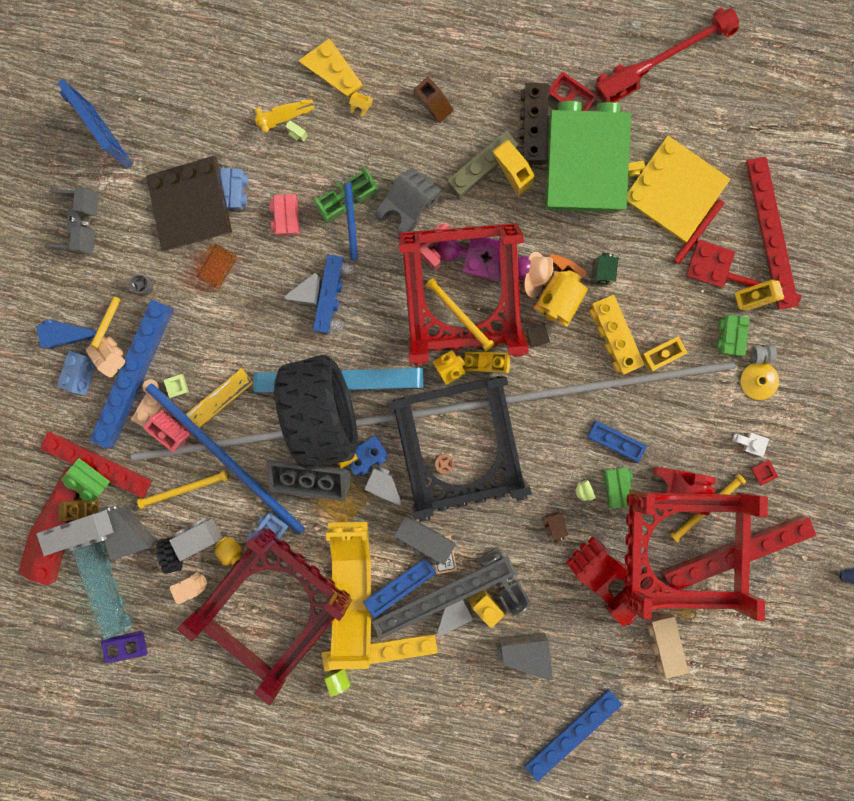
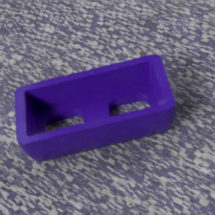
(120, 641)

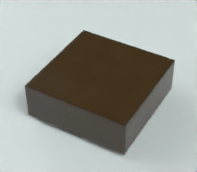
(537, 335)

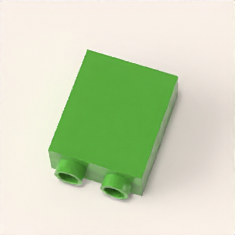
(587, 158)

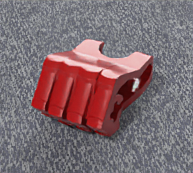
(686, 482)
(596, 568)

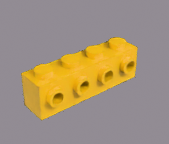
(616, 334)

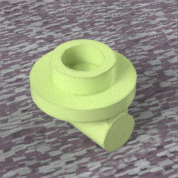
(584, 491)

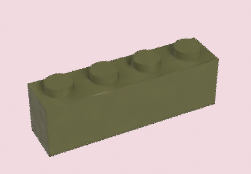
(478, 167)

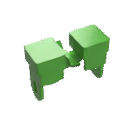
(331, 205)

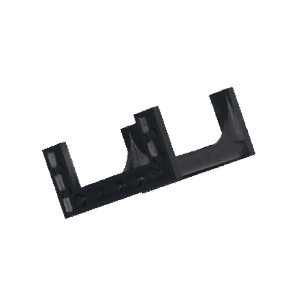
(513, 481)

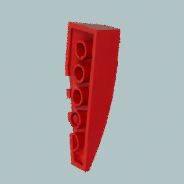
(34, 564)

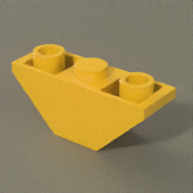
(514, 167)
(487, 362)

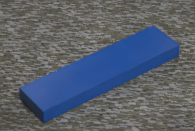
(399, 587)

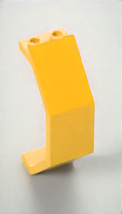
(353, 574)

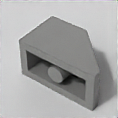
(383, 485)
(454, 617)

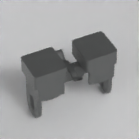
(84, 204)
(511, 594)

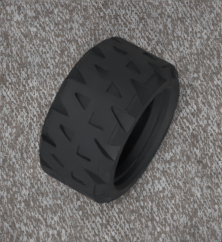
(315, 412)

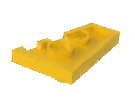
(330, 65)

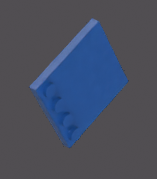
(94, 123)

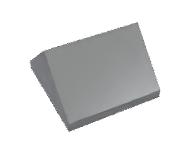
(307, 292)

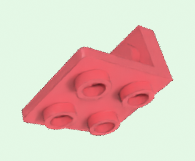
(431, 257)

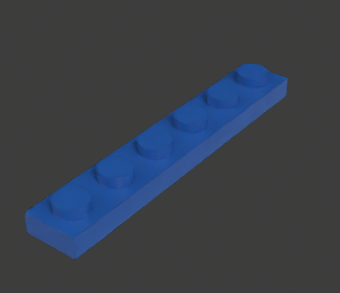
(572, 735)

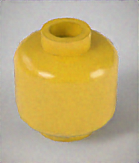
(228, 551)

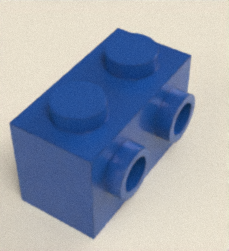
(368, 453)

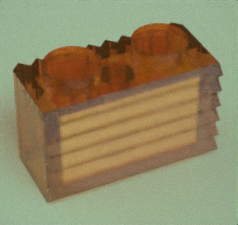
(216, 266)

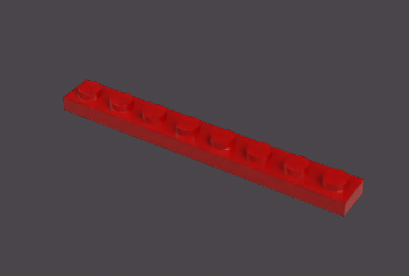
(771, 230)

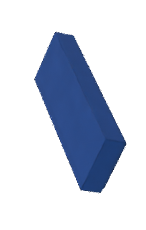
(616, 441)

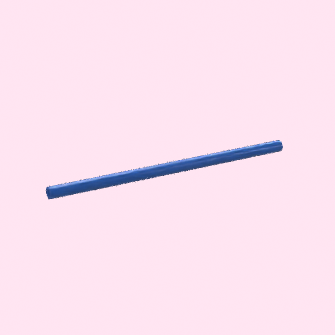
(225, 458)

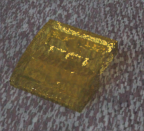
(345, 510)

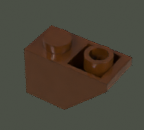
(433, 99)

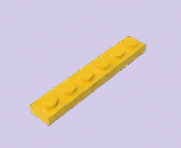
(395, 649)

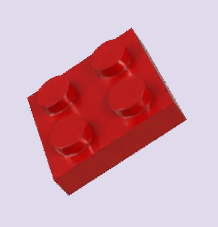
(710, 263)

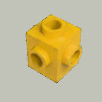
(449, 367)

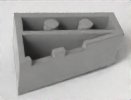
(76, 532)

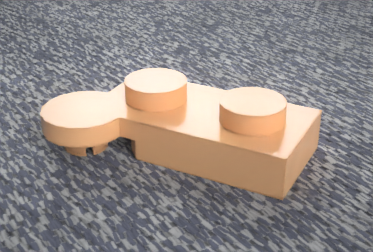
(147, 407)

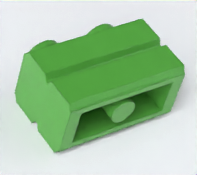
(733, 335)
(85, 481)
(617, 486)

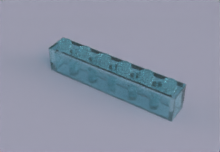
(102, 589)

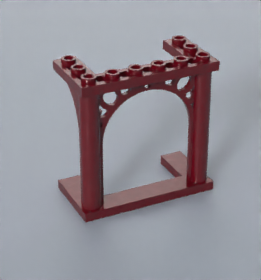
(259, 546)

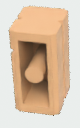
(107, 356)
(188, 587)

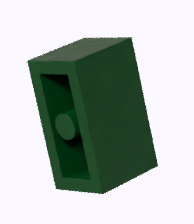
(604, 269)

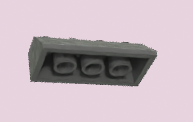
(319, 482)

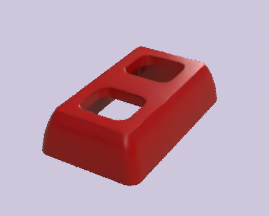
(576, 89)

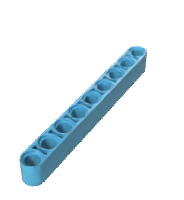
(358, 379)

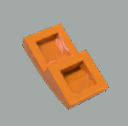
(561, 263)

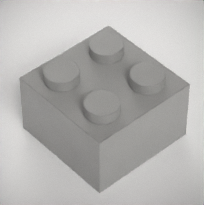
(193, 540)

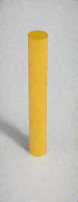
(105, 323)

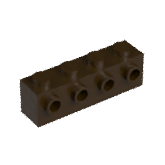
(534, 123)

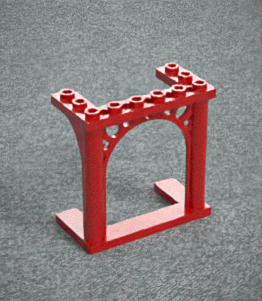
(510, 334)
(644, 601)

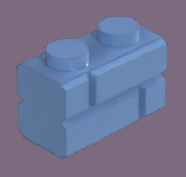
(233, 185)

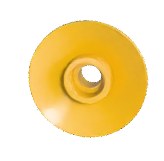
(750, 381)

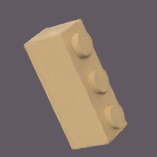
(667, 646)

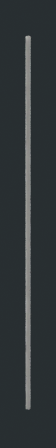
(457, 407)

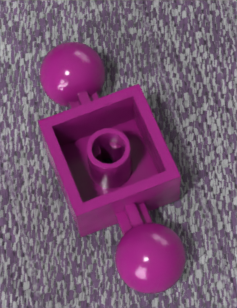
(474, 264)

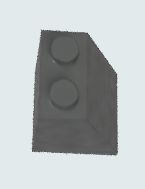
(128, 533)
(526, 654)

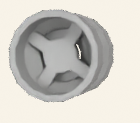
(764, 354)

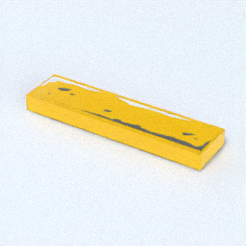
(220, 398)

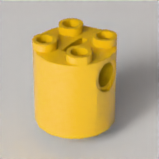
(561, 297)

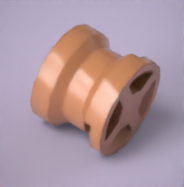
(444, 466)

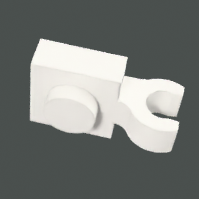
(752, 443)

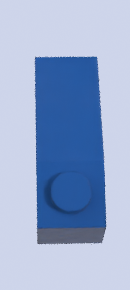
(57, 334)

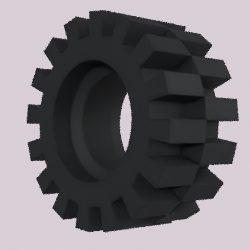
(167, 557)

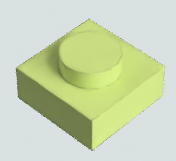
(296, 132)
(176, 386)

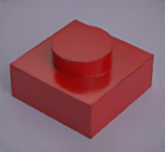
(764, 472)

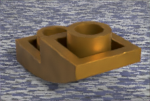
(77, 509)

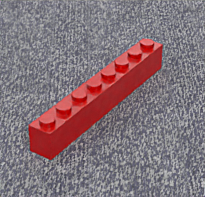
(723, 558)

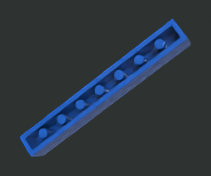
(131, 374)

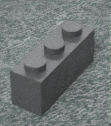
(424, 540)

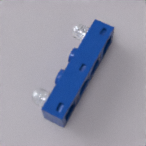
(328, 295)

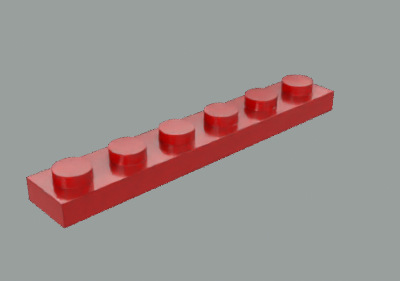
(110, 470)

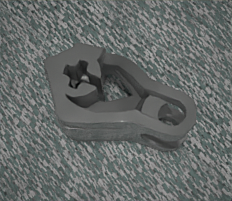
(408, 198)

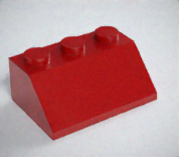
(618, 609)

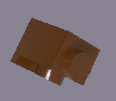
(555, 526)

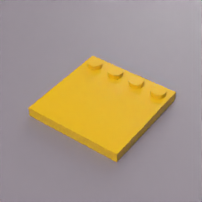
(676, 189)

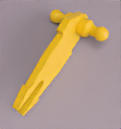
(280, 114)

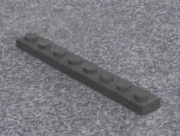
(444, 597)

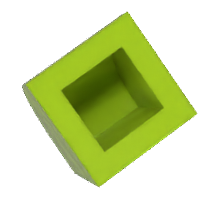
(337, 681)

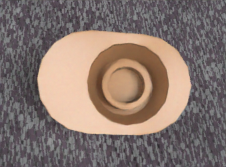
(539, 274)

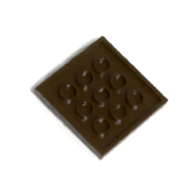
(189, 203)

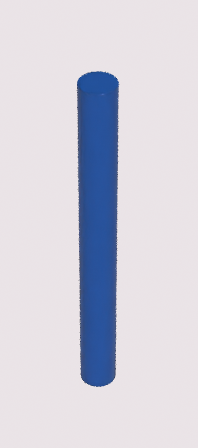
(351, 220)

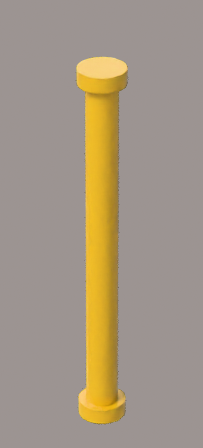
(487, 344)
(182, 489)
(697, 517)

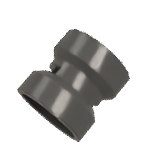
(140, 281)

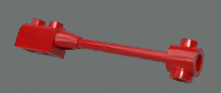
(627, 79)

